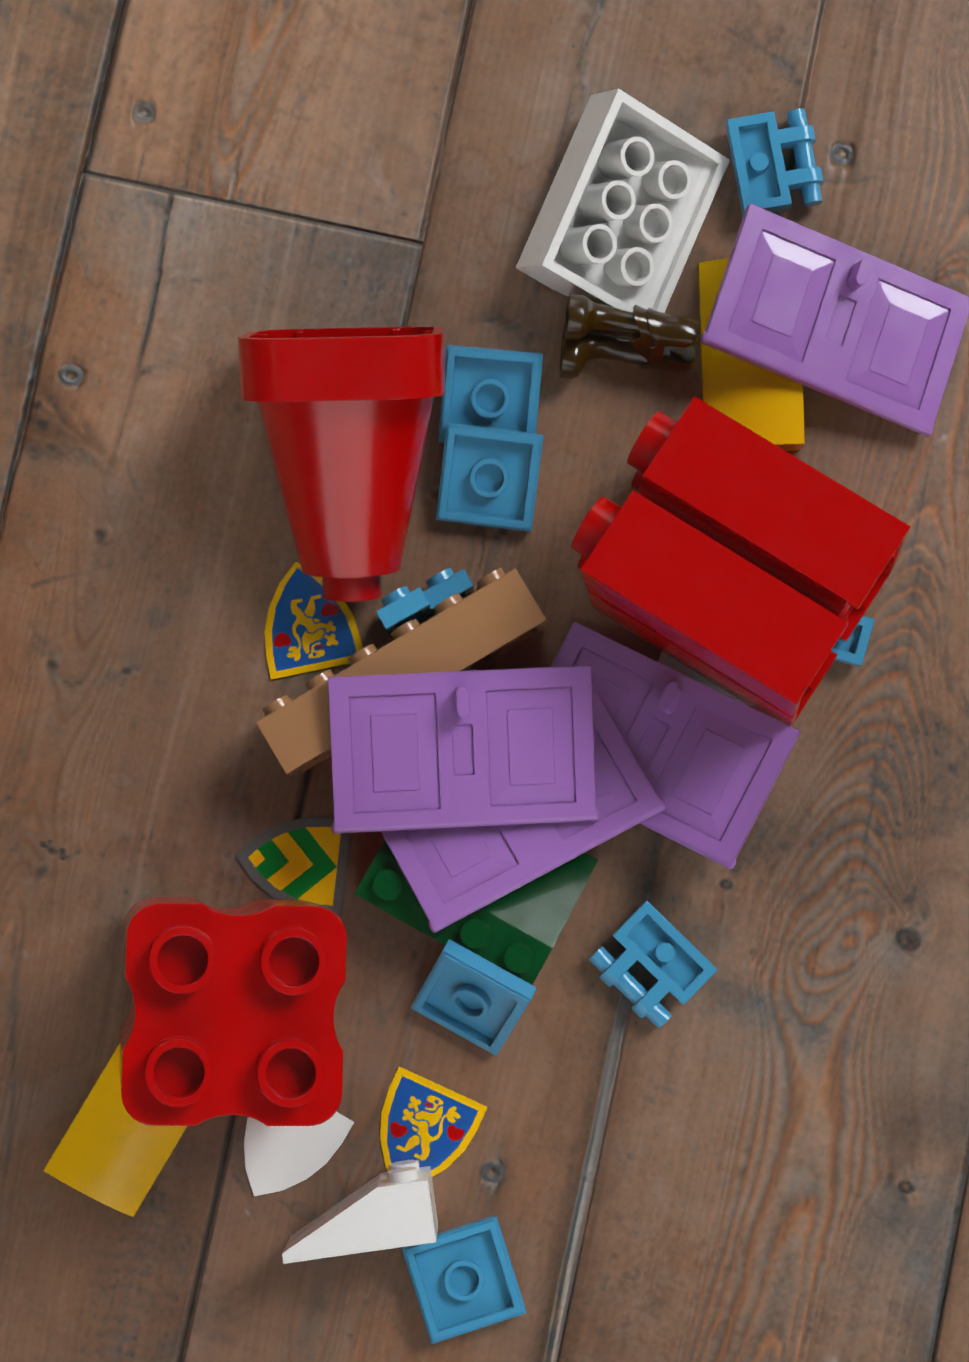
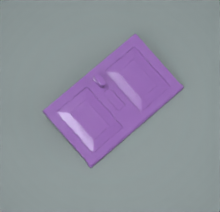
(837, 320)
(694, 744)
(462, 749)
(473, 866)

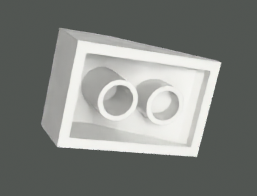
(381, 1215)

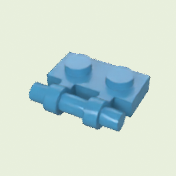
(760, 165)
(663, 953)

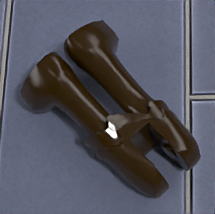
(657, 342)

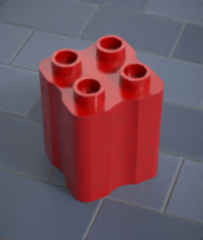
(232, 1012)

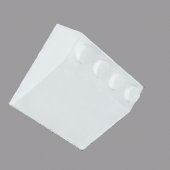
(623, 206)

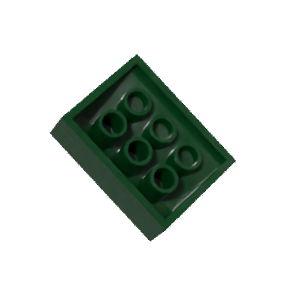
(509, 932)

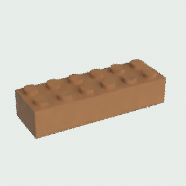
(457, 638)

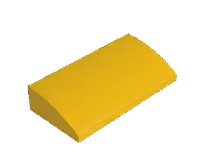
(744, 391)
(109, 1151)

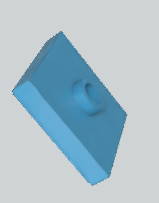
(491, 389)
(489, 477)
(473, 997)
(464, 1279)

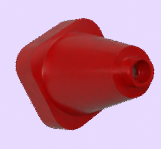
(346, 440)

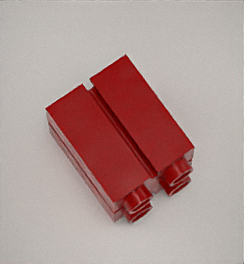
(736, 558)

